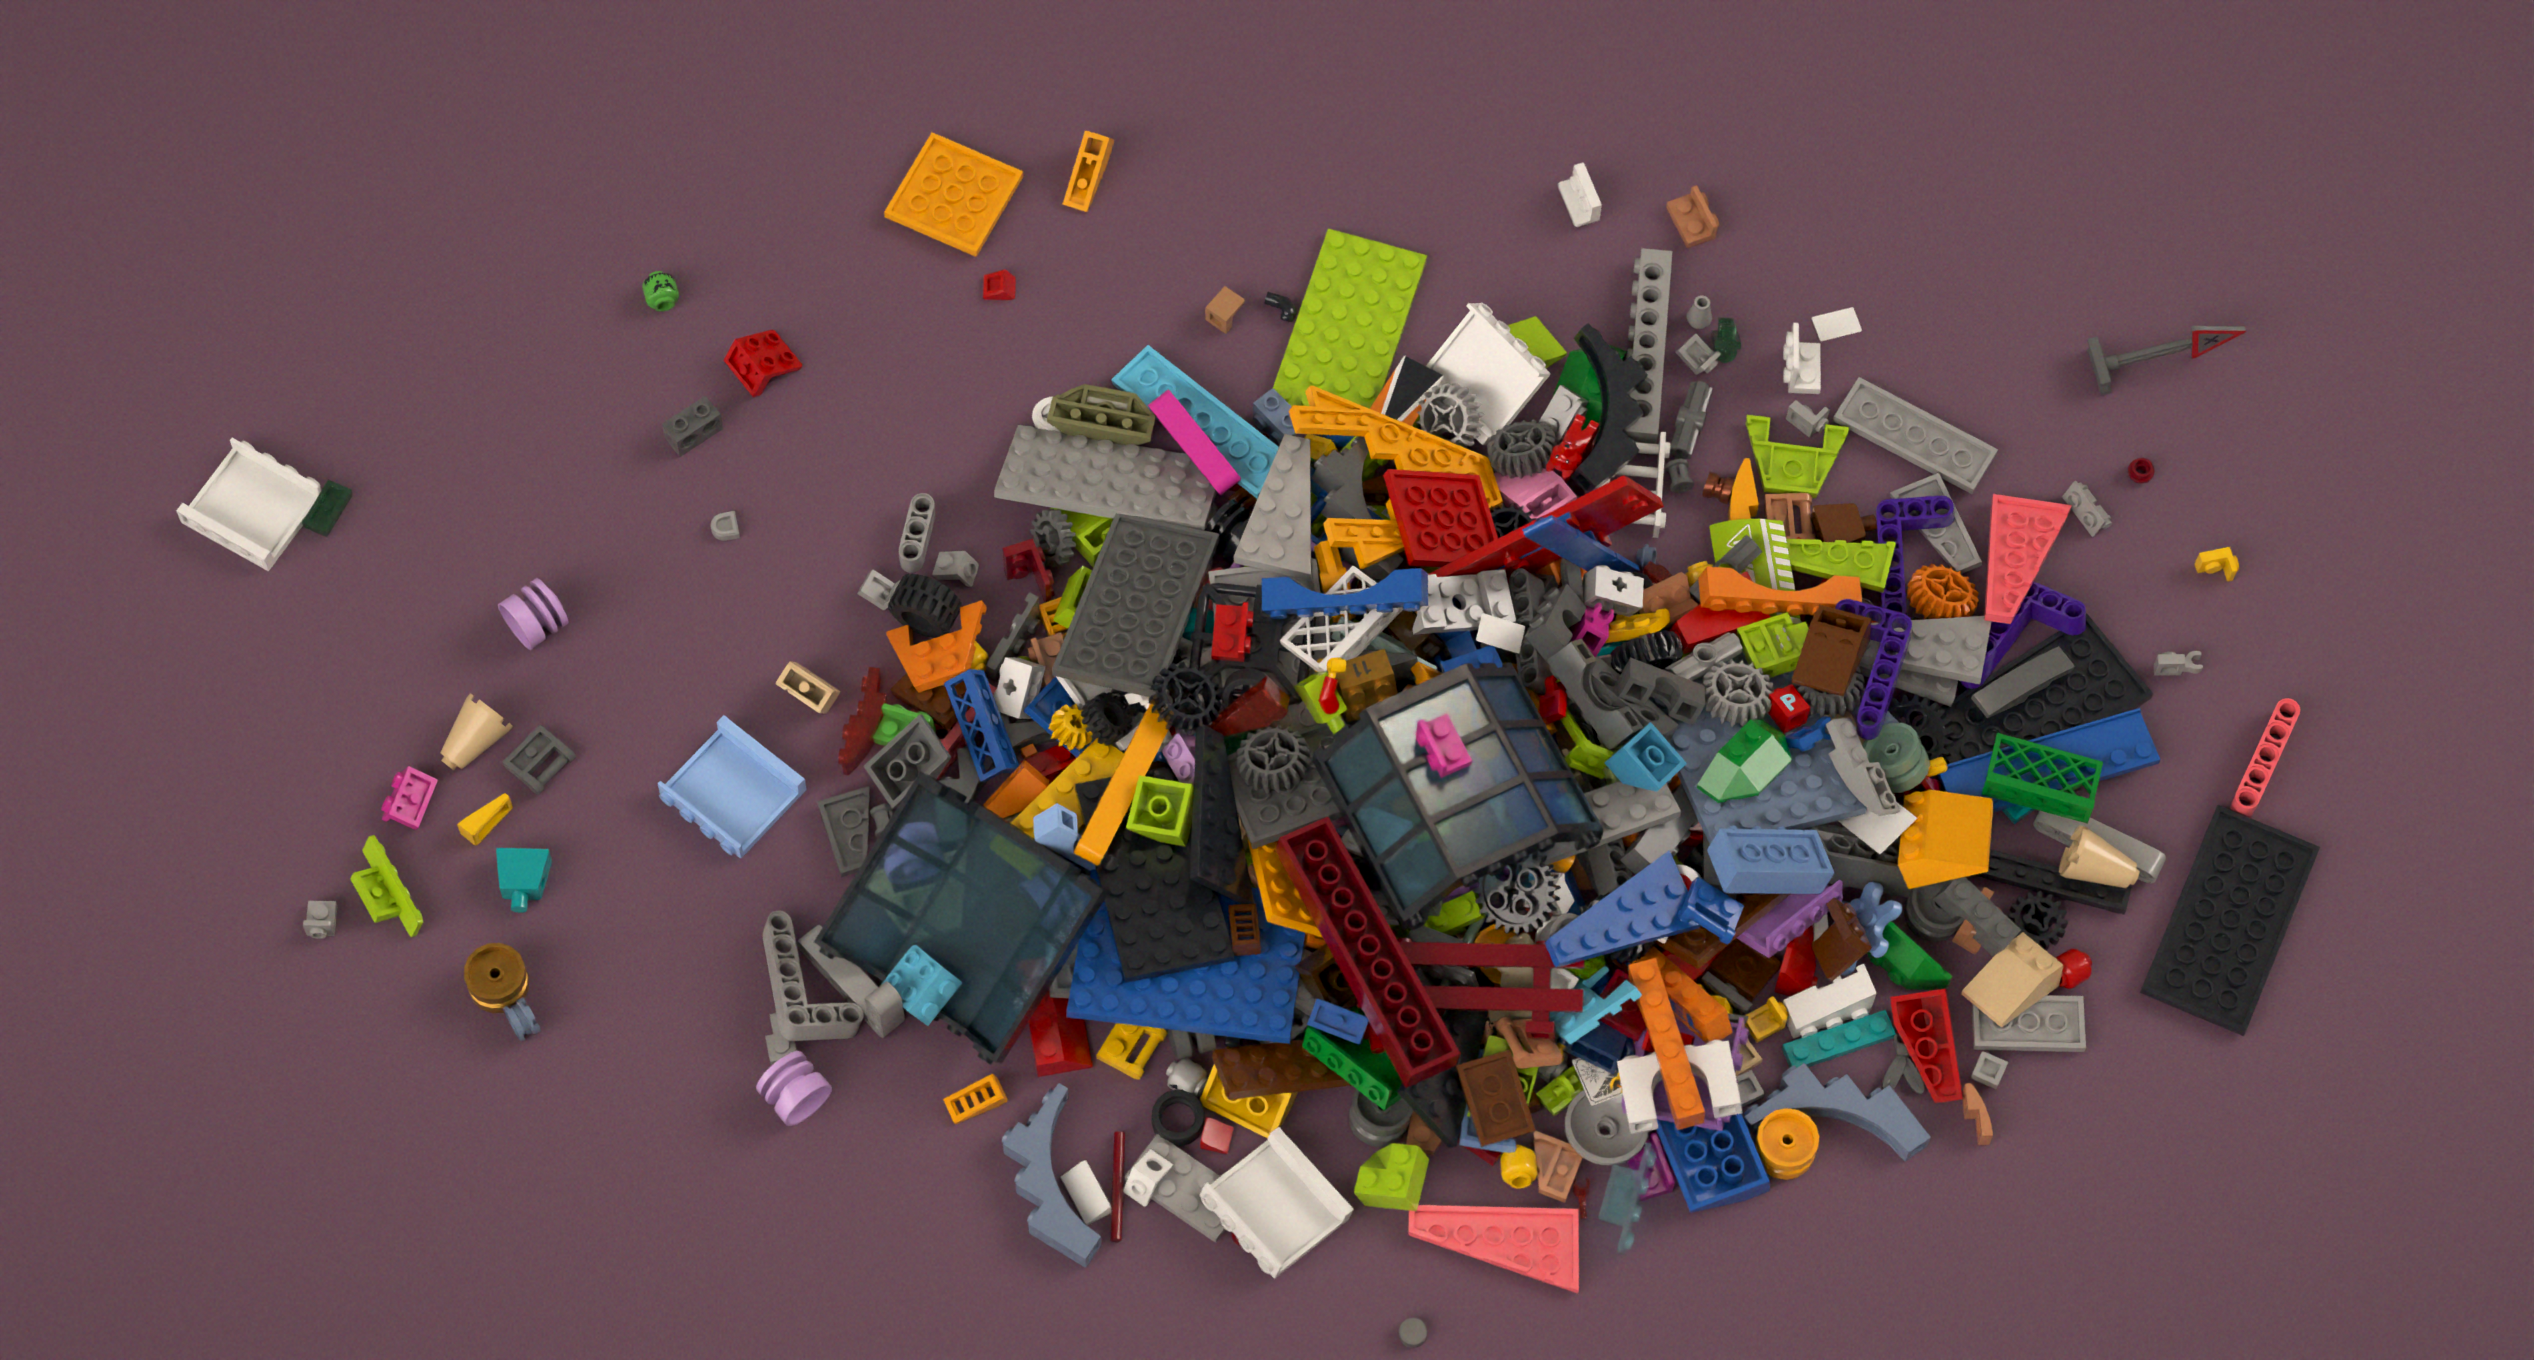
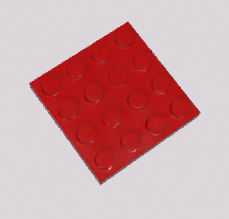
(1439, 515)

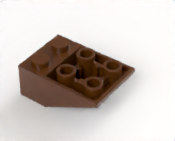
(1832, 650)

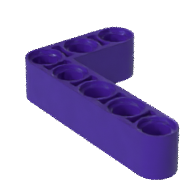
(1903, 521)
(2041, 605)
(1884, 663)

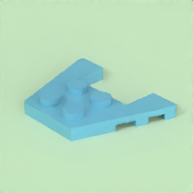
(1575, 1024)

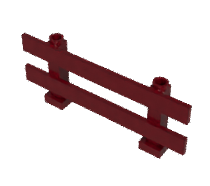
(1539, 999)

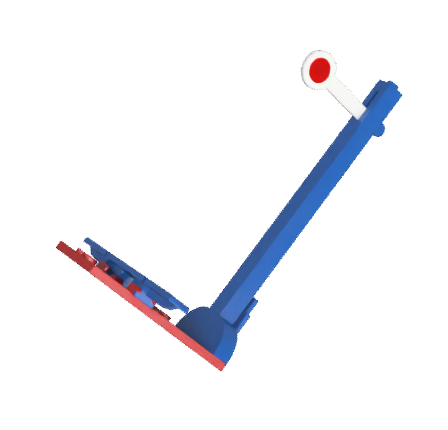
(1581, 536)

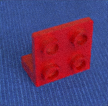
(759, 358)

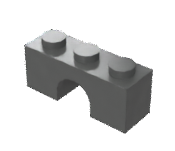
(1555, 615)
(1681, 696)
(1992, 926)

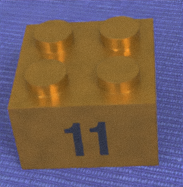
(1365, 682)

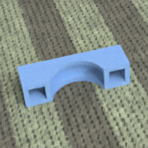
(1059, 832)

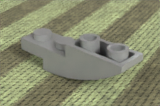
(1862, 778)

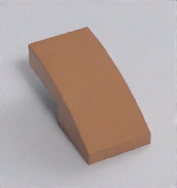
(1975, 1109)

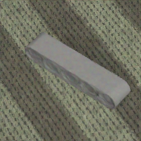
(2148, 859)

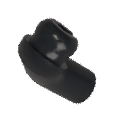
(1282, 302)

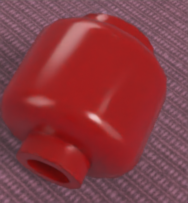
(2075, 968)

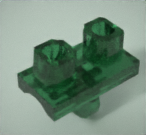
(1726, 339)

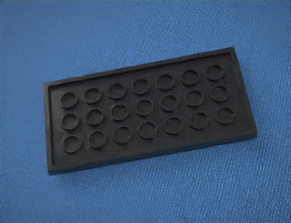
(2094, 690)
(1153, 907)
(2230, 920)

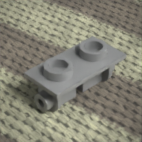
(2083, 506)

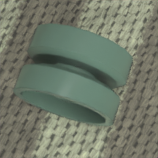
(1899, 755)

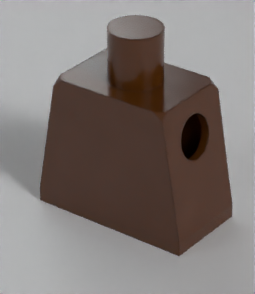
(1841, 523)

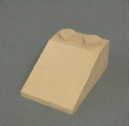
(2014, 980)

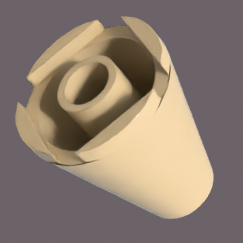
(472, 733)
(2096, 861)

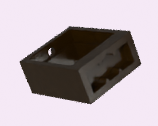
(1423, 645)

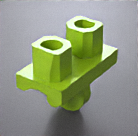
(1560, 1091)

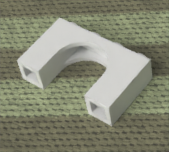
(1709, 1062)

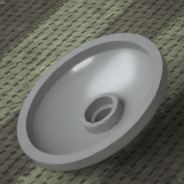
(1583, 1132)

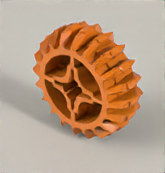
(1941, 593)

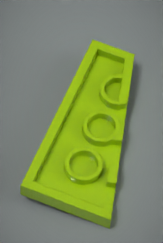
(1826, 559)

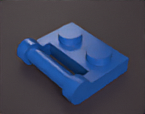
(1708, 902)

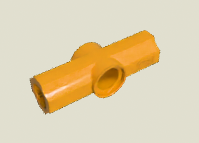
(1330, 570)

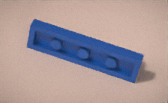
(990, 721)

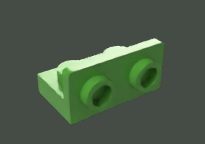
(894, 721)

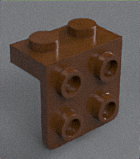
(1842, 942)

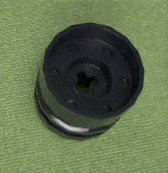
(1230, 525)

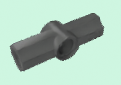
(1690, 420)
(1737, 558)

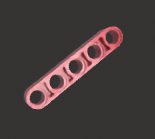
(2270, 748)

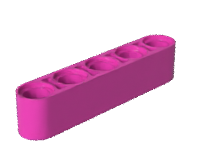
(1194, 442)

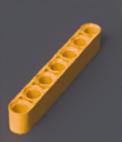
(1121, 788)

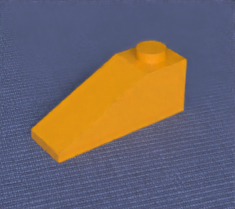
(1088, 170)

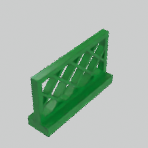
(2039, 794)

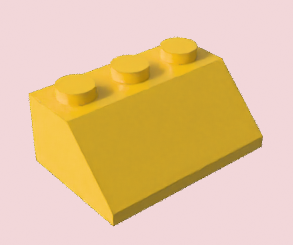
(1257, 1113)

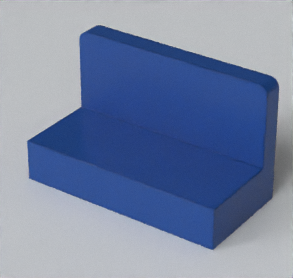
(1338, 1021)

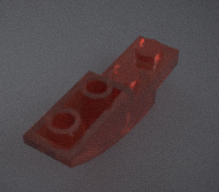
(862, 727)

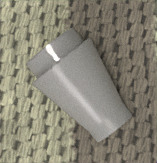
(1700, 313)

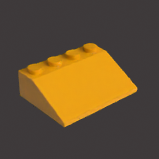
(1946, 838)

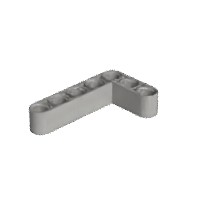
(792, 986)
(880, 1004)

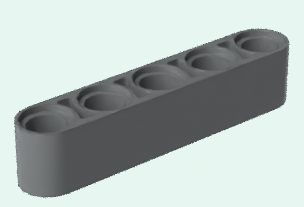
(1527, 595)

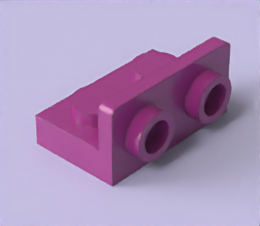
(1661, 1176)

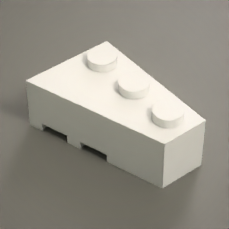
(1830, 1004)

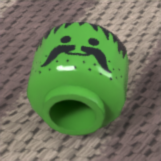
(660, 291)

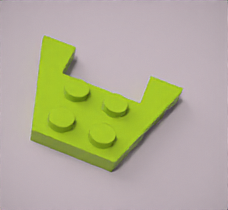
(1793, 467)

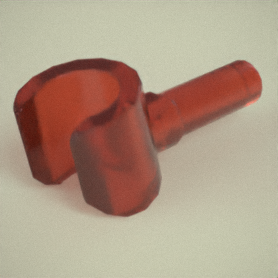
(1581, 1193)

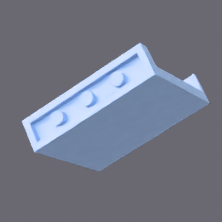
(733, 788)

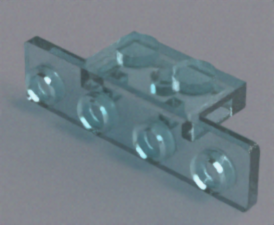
(1623, 1196)

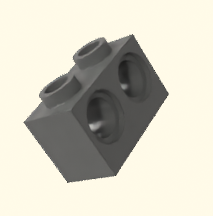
(692, 426)

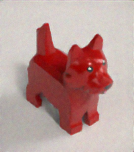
(1574, 448)

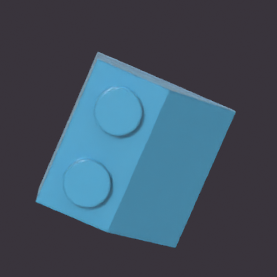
(1646, 760)

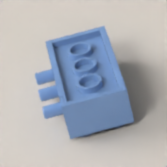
(1770, 861)

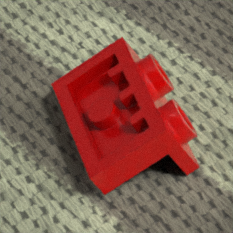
(1230, 632)
(1051, 761)

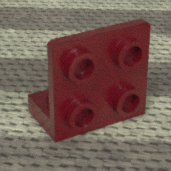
(1027, 558)

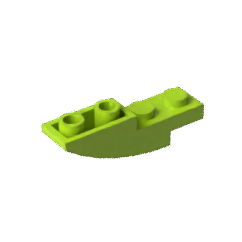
(1452, 918)

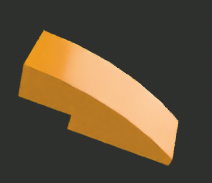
(1744, 497)

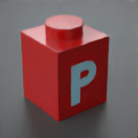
(1788, 708)

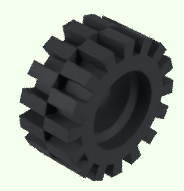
(1106, 718)

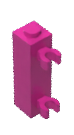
(1593, 627)

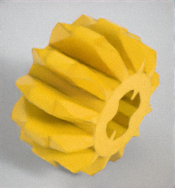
(1069, 729)

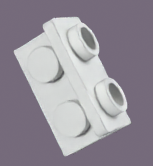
(1580, 197)

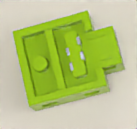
(1773, 644)

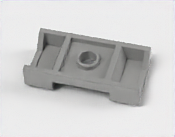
(1477, 594)

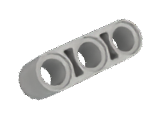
(917, 522)

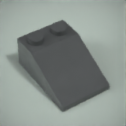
(904, 757)

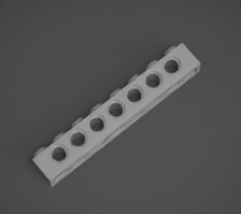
(1657, 265)

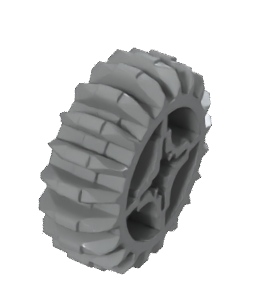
(1435, 414)
(1735, 684)

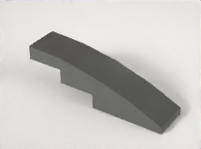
(2022, 681)

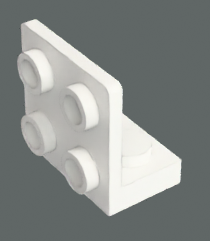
(1802, 364)

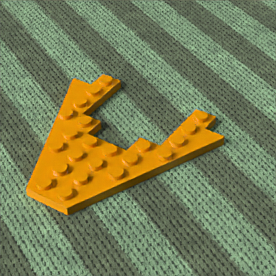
(1389, 440)

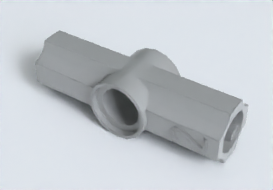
(1705, 656)

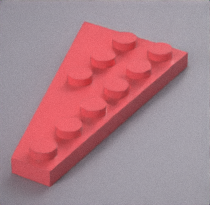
(2018, 546)
(1523, 1240)

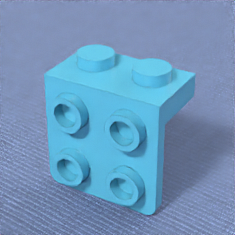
(922, 984)

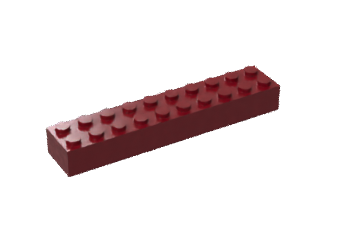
(1367, 952)

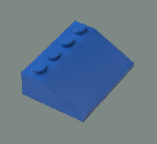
(1714, 1164)

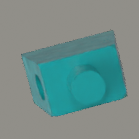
(522, 875)

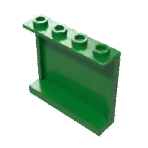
(1367, 1072)

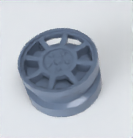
(522, 1019)

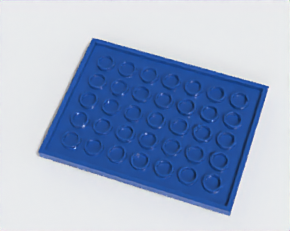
(1233, 999)

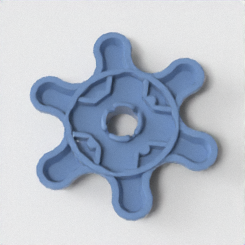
(1874, 918)

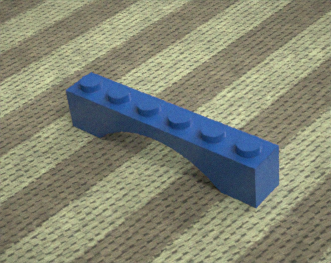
(1399, 589)

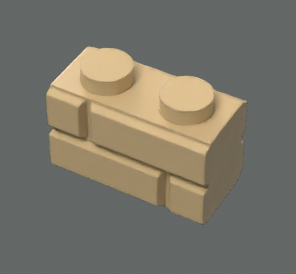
(807, 687)

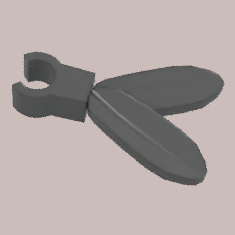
(1903, 1066)

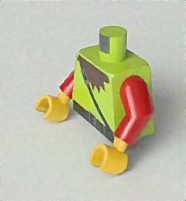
(1322, 697)

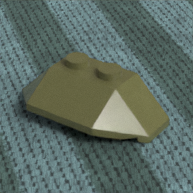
(1102, 415)

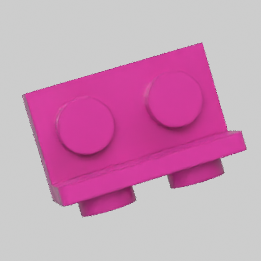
(1443, 745)
(409, 797)

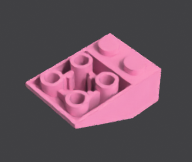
(1538, 493)

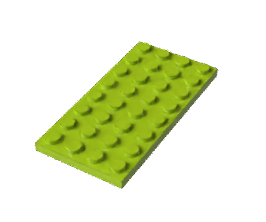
(1350, 320)

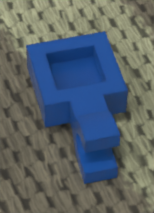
(1807, 736)

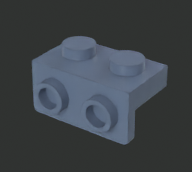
(1273, 416)

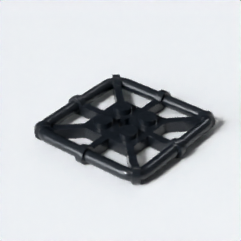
(1264, 629)

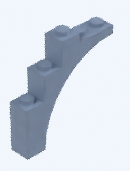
(1841, 1099)
(1054, 1220)

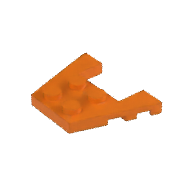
(942, 657)

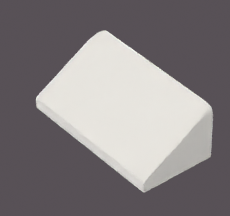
(1086, 1193)

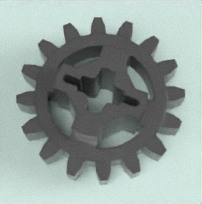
(1053, 536)

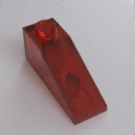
(1253, 709)

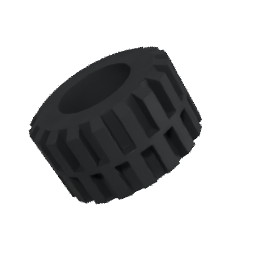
(924, 605)

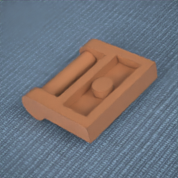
(1781, 508)
(1538, 1051)

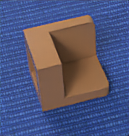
(1223, 308)

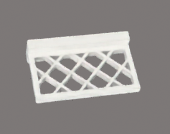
(1355, 642)

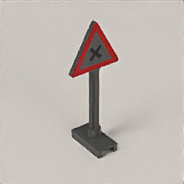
(2201, 341)

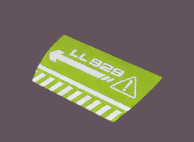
(1772, 566)

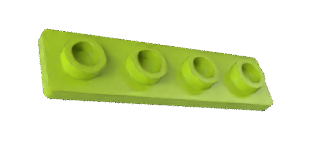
(383, 890)

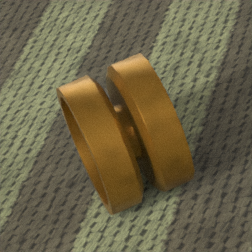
(496, 977)

